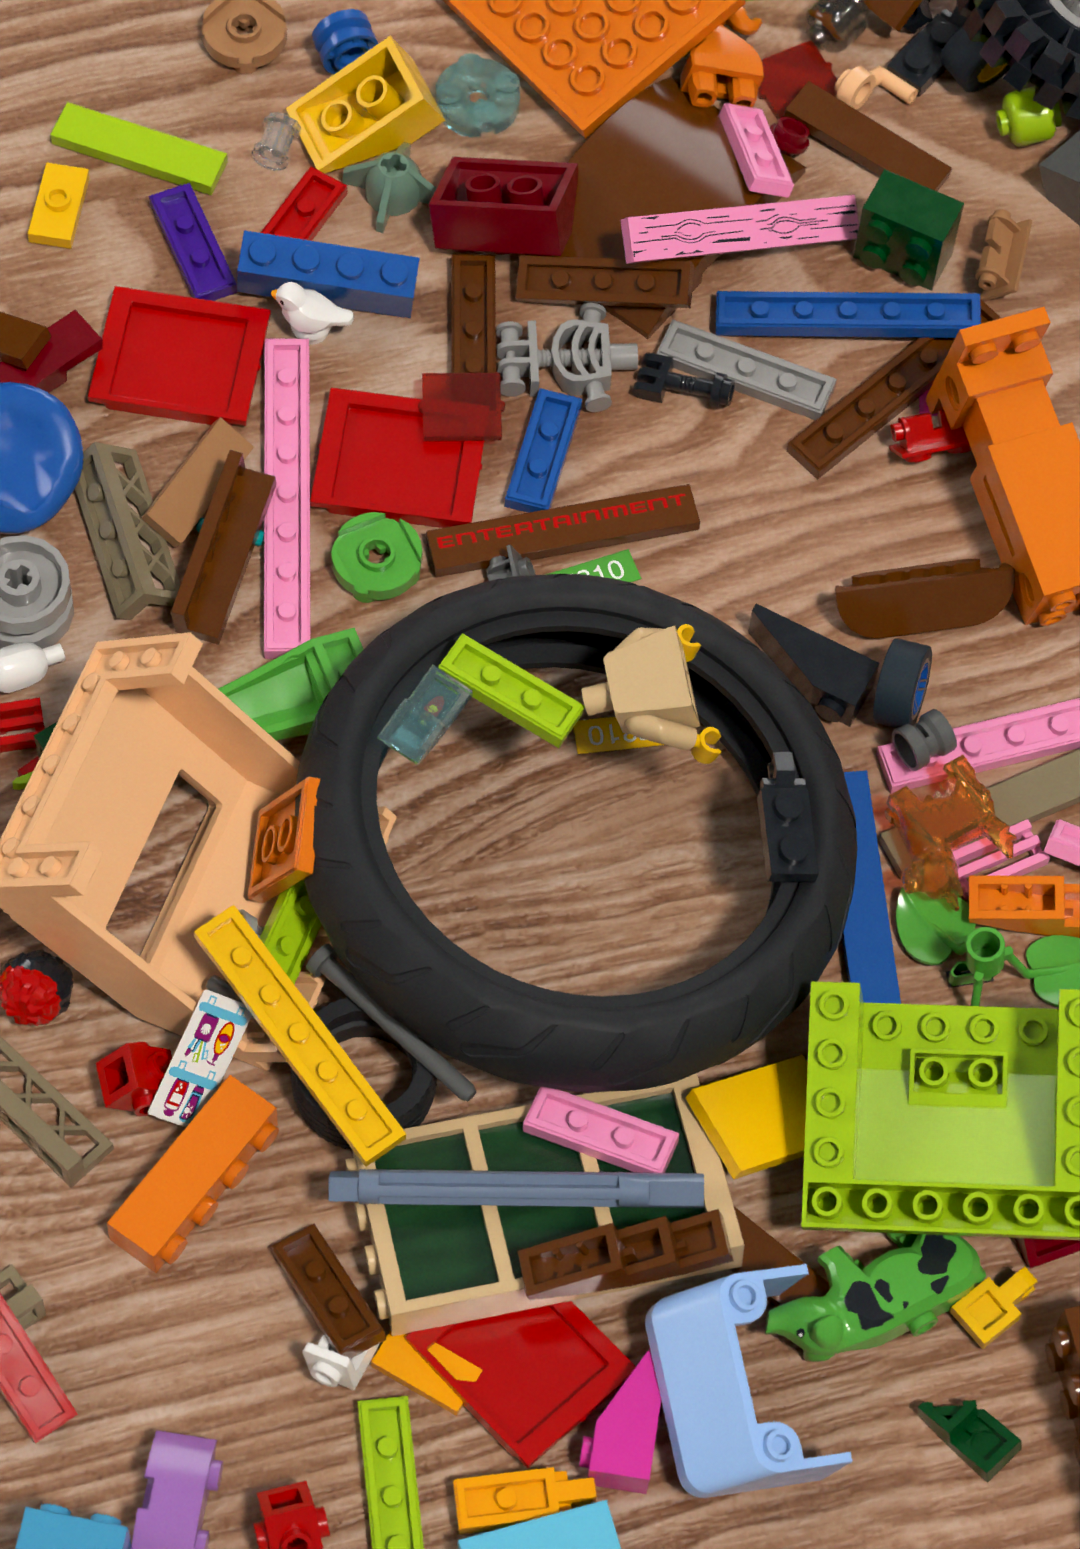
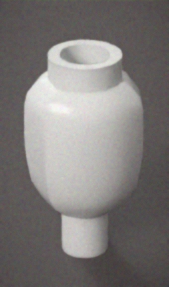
(26, 664)

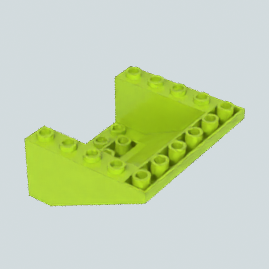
(942, 1117)

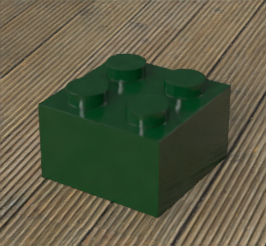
(908, 230)

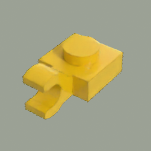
(991, 1309)

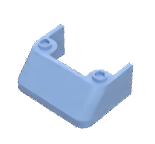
(708, 1392)

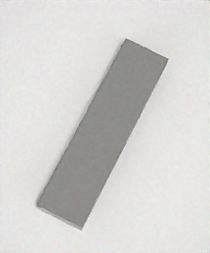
(753, 371)

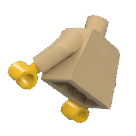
(654, 691)

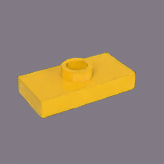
(58, 205)

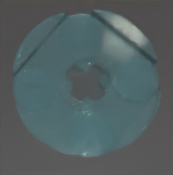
(483, 76)

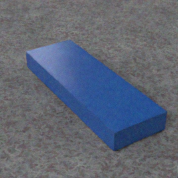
(543, 451)

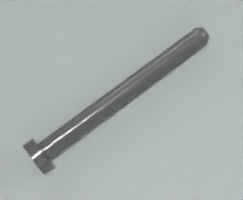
(325, 963)

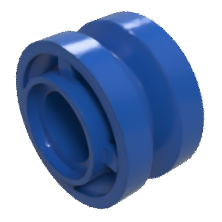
(343, 38)

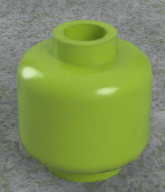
(1025, 119)

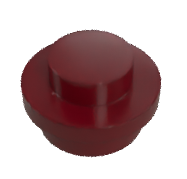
(790, 136)

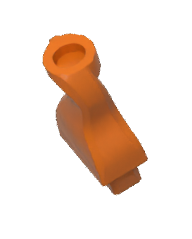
(724, 65)

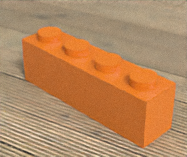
(194, 1174)

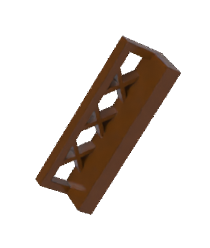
(222, 550)

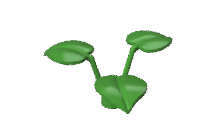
(933, 930)

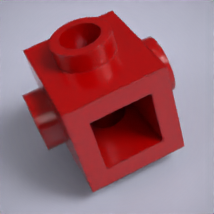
(132, 1076)
(290, 1519)

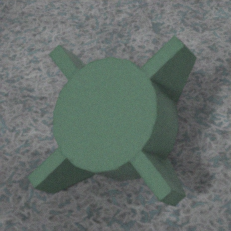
(390, 184)

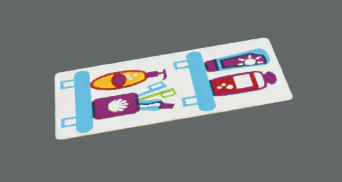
(200, 1058)

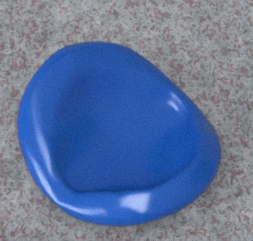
(37, 457)

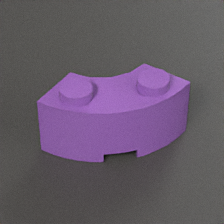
(177, 1490)

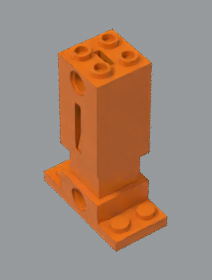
(1023, 457)

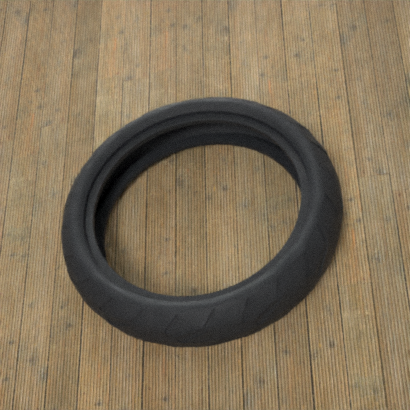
(514, 1025)

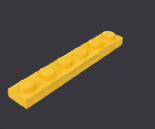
(300, 1035)

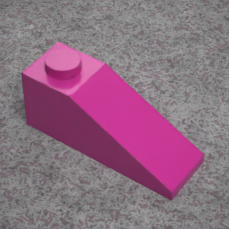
(626, 1434)

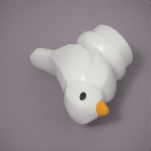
(310, 312)

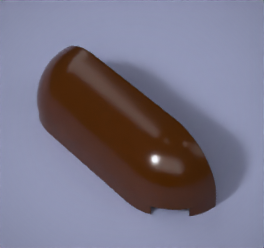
(924, 598)

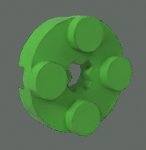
(371, 580)

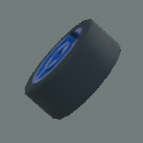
(902, 683)

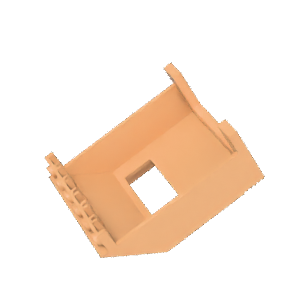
(93, 803)

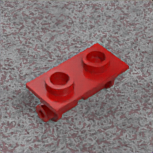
(920, 439)

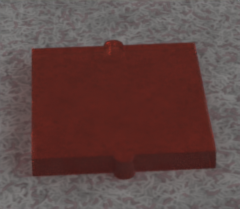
(790, 71)
(461, 407)

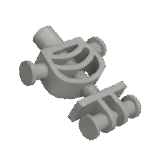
(523, 358)

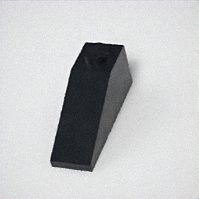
(824, 671)

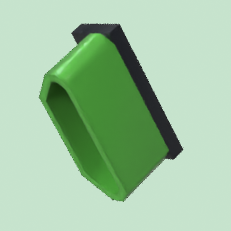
(962, 976)

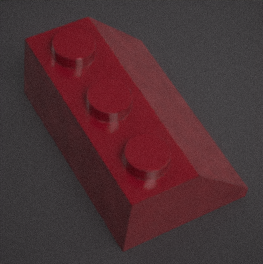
(504, 206)

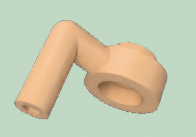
(857, 84)

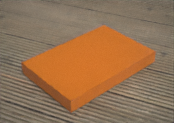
(283, 845)

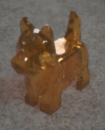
(941, 826)

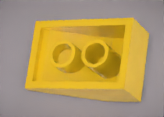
(366, 109)

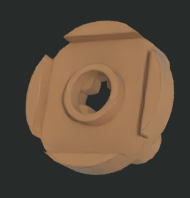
(241, 51)

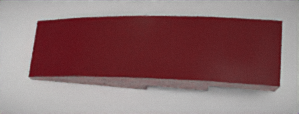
(70, 344)

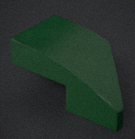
(973, 1435)

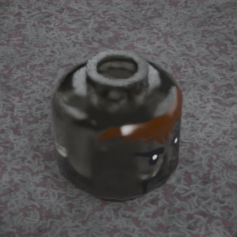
(836, 23)

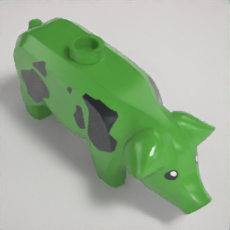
(879, 1301)

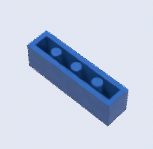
(342, 274)

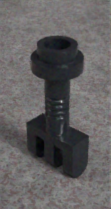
(658, 376)

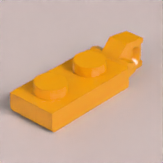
(517, 1497)

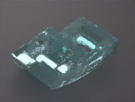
(425, 715)

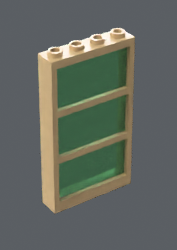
(464, 1260)

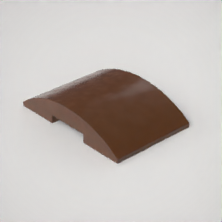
(654, 161)

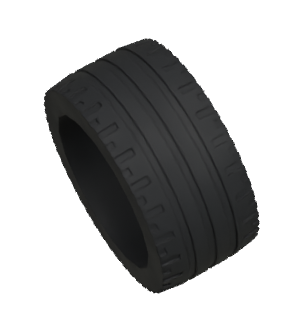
(348, 1021)

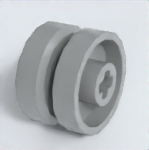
(33, 592)

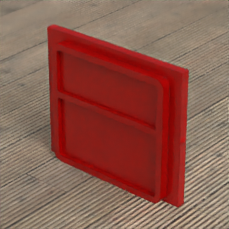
(179, 357)
(379, 463)
(538, 1373)

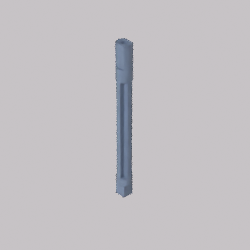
(518, 1188)

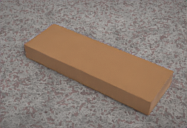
(194, 483)

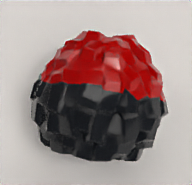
(35, 988)

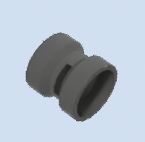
(924, 740)

